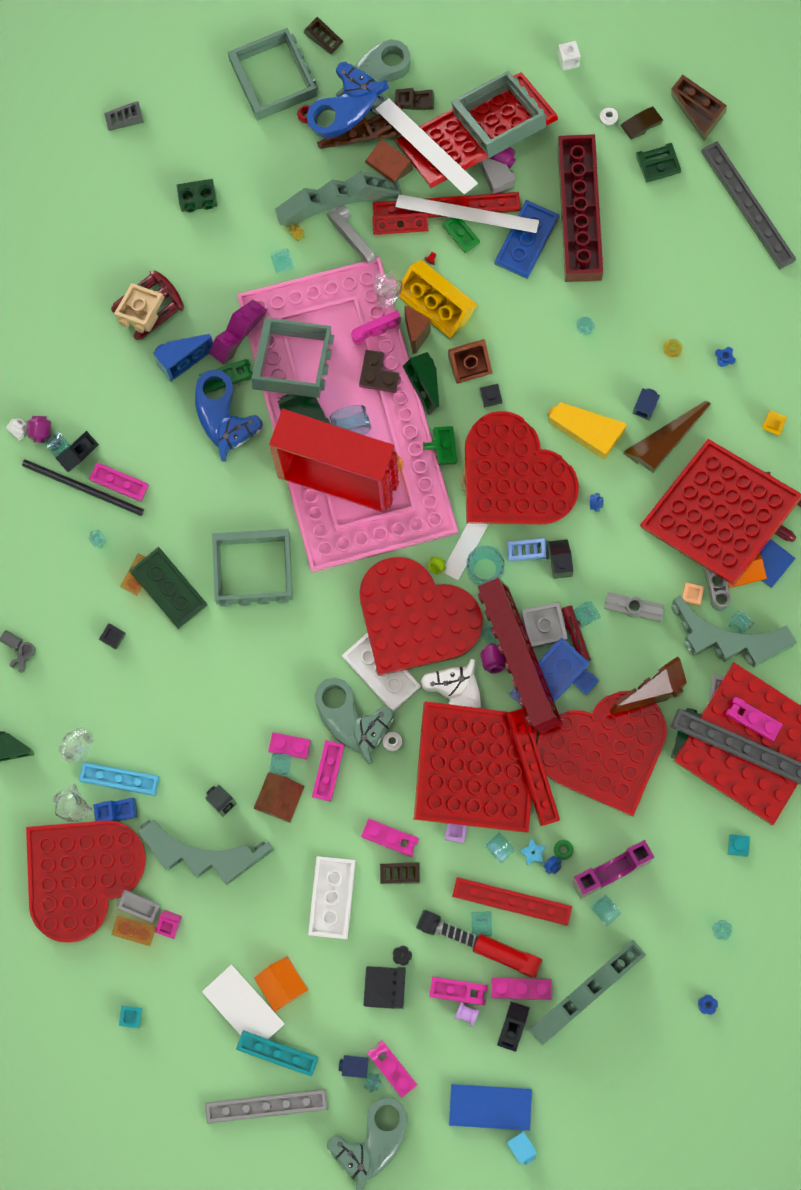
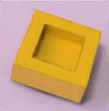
(774, 422)

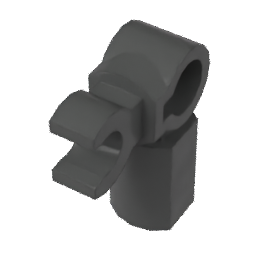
(26, 649)

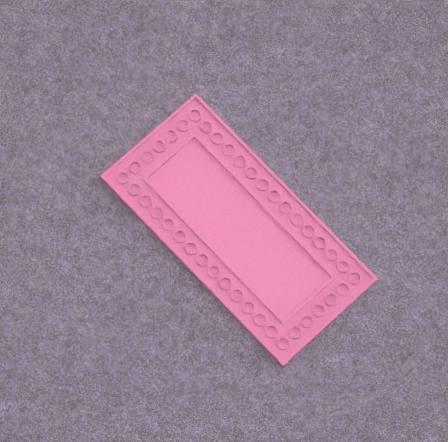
(332, 527)

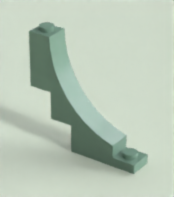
(335, 193)
(227, 863)
(587, 992)

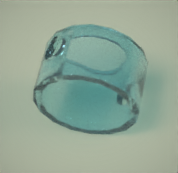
(352, 418)
(484, 552)

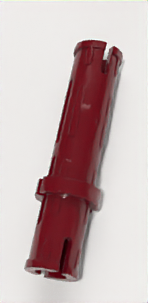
(569, 613)

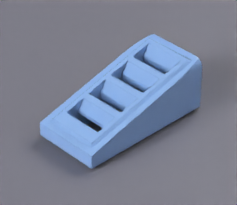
(536, 556)

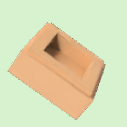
(693, 594)

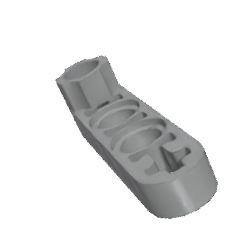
(338, 218)

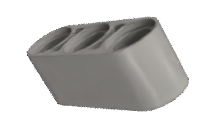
(717, 591)

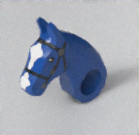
(350, 108)
(224, 430)

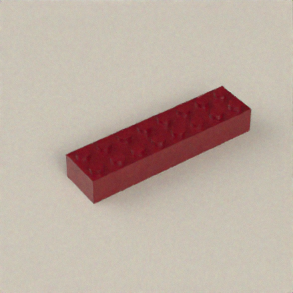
(580, 208)
(519, 655)

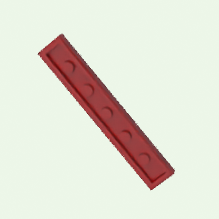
(533, 767)
(512, 901)

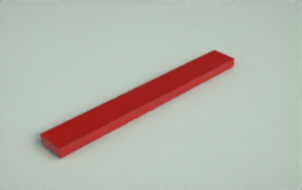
(490, 202)

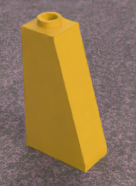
(587, 428)

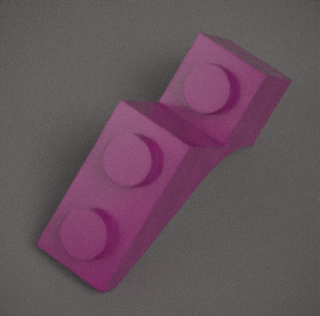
(238, 328)

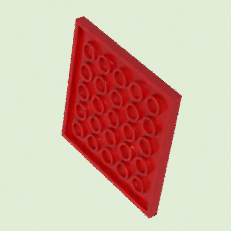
(721, 511)
(470, 770)
(738, 779)

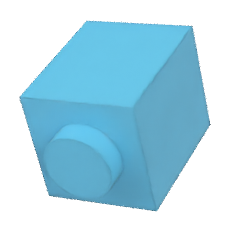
(522, 1148)

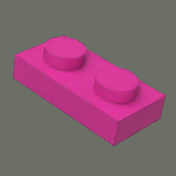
(289, 745)

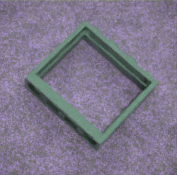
(259, 46)
(488, 91)
(292, 329)
(244, 538)

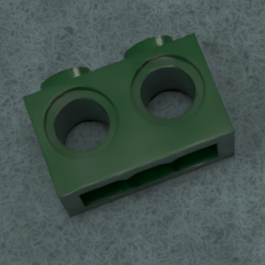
(196, 191)

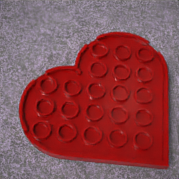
(512, 476)
(413, 618)
(605, 752)
(76, 874)

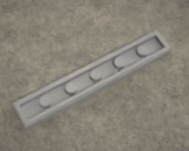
(266, 1106)

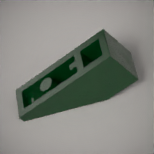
(423, 377)

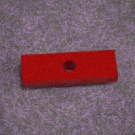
(388, 223)

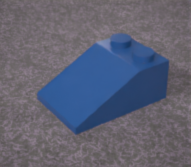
(180, 355)

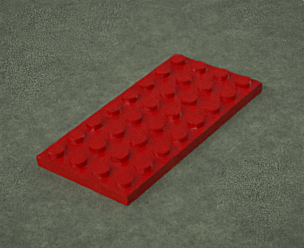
(448, 132)

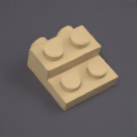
(139, 308)

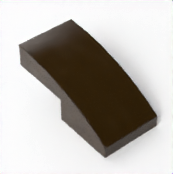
(414, 100)
(641, 122)

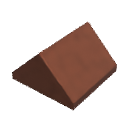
(389, 162)
(417, 327)
(469, 361)
(279, 797)

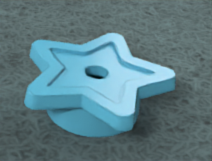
(528, 852)

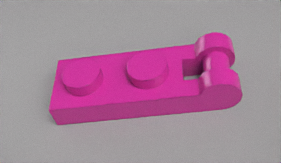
(376, 327)
(754, 719)
(389, 837)
(457, 991)
(392, 1069)

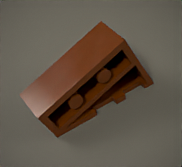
(698, 105)

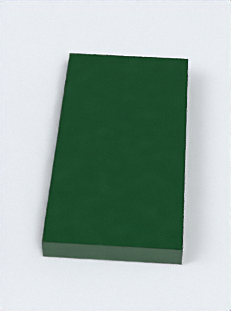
(168, 587)

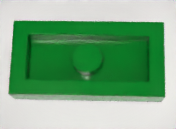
(461, 234)

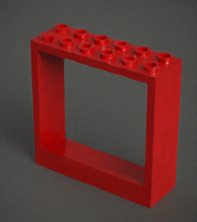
(334, 461)

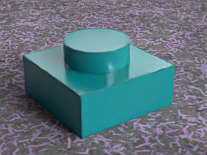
(738, 845)
(130, 1017)

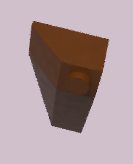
(663, 686)

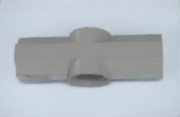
(646, 610)

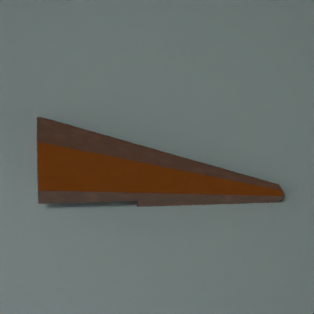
(657, 446)

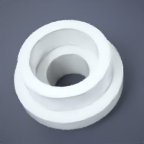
(608, 121)
(390, 747)

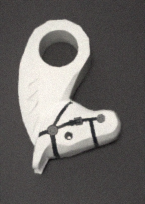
(455, 684)

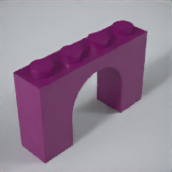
(622, 865)

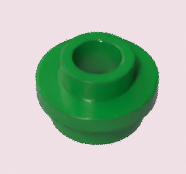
(563, 843)

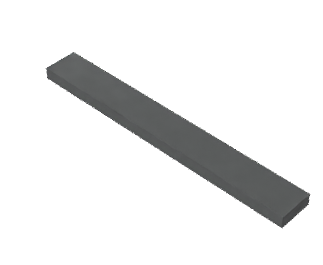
(748, 205)
(737, 745)

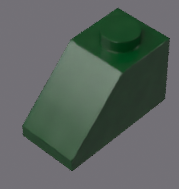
(12, 748)

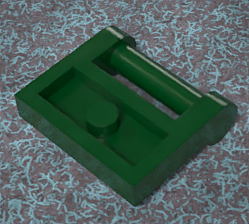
(659, 167)

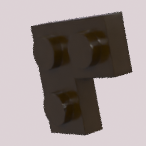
(374, 377)

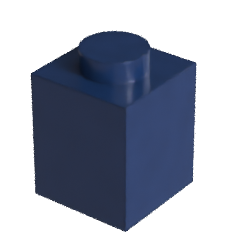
(646, 403)
(354, 1066)

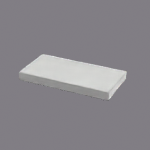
(391, 688)
(332, 898)
(242, 1004)

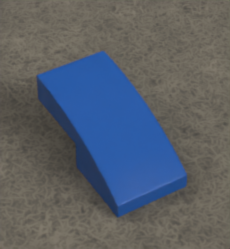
(115, 810)

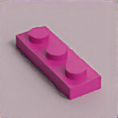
(119, 482)
(328, 771)
(521, 988)

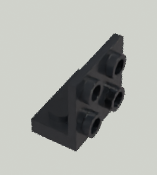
(384, 987)

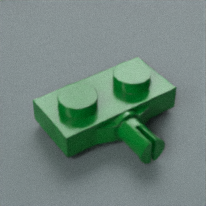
(443, 445)

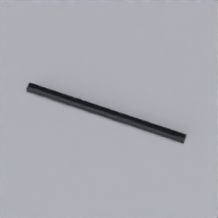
(82, 487)

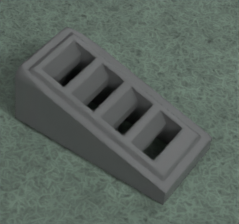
(132, 120)

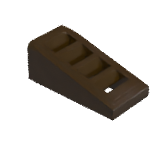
(317, 22)
(416, 867)

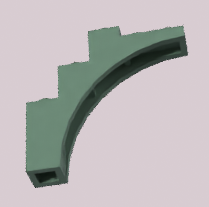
(703, 635)

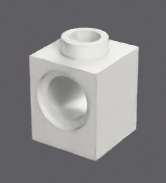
(568, 55)

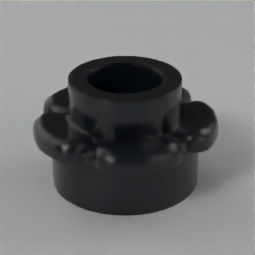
(402, 950)

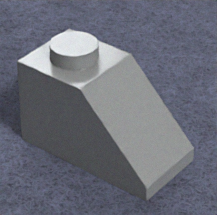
(497, 175)

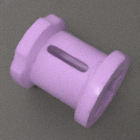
(466, 1014)

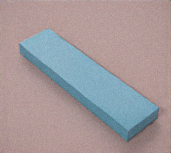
(119, 779)

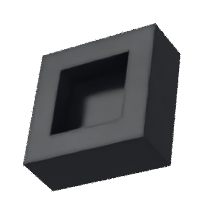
(490, 395)
(112, 636)

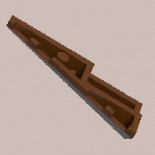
(364, 131)

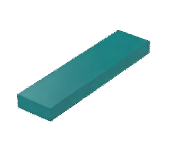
(277, 1053)

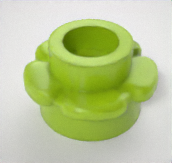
(436, 565)

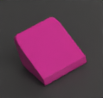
(168, 924)

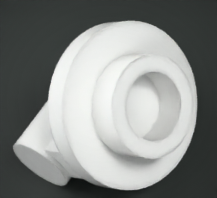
(17, 428)

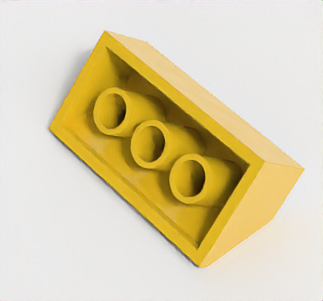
(436, 298)

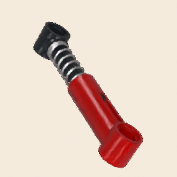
(482, 945)

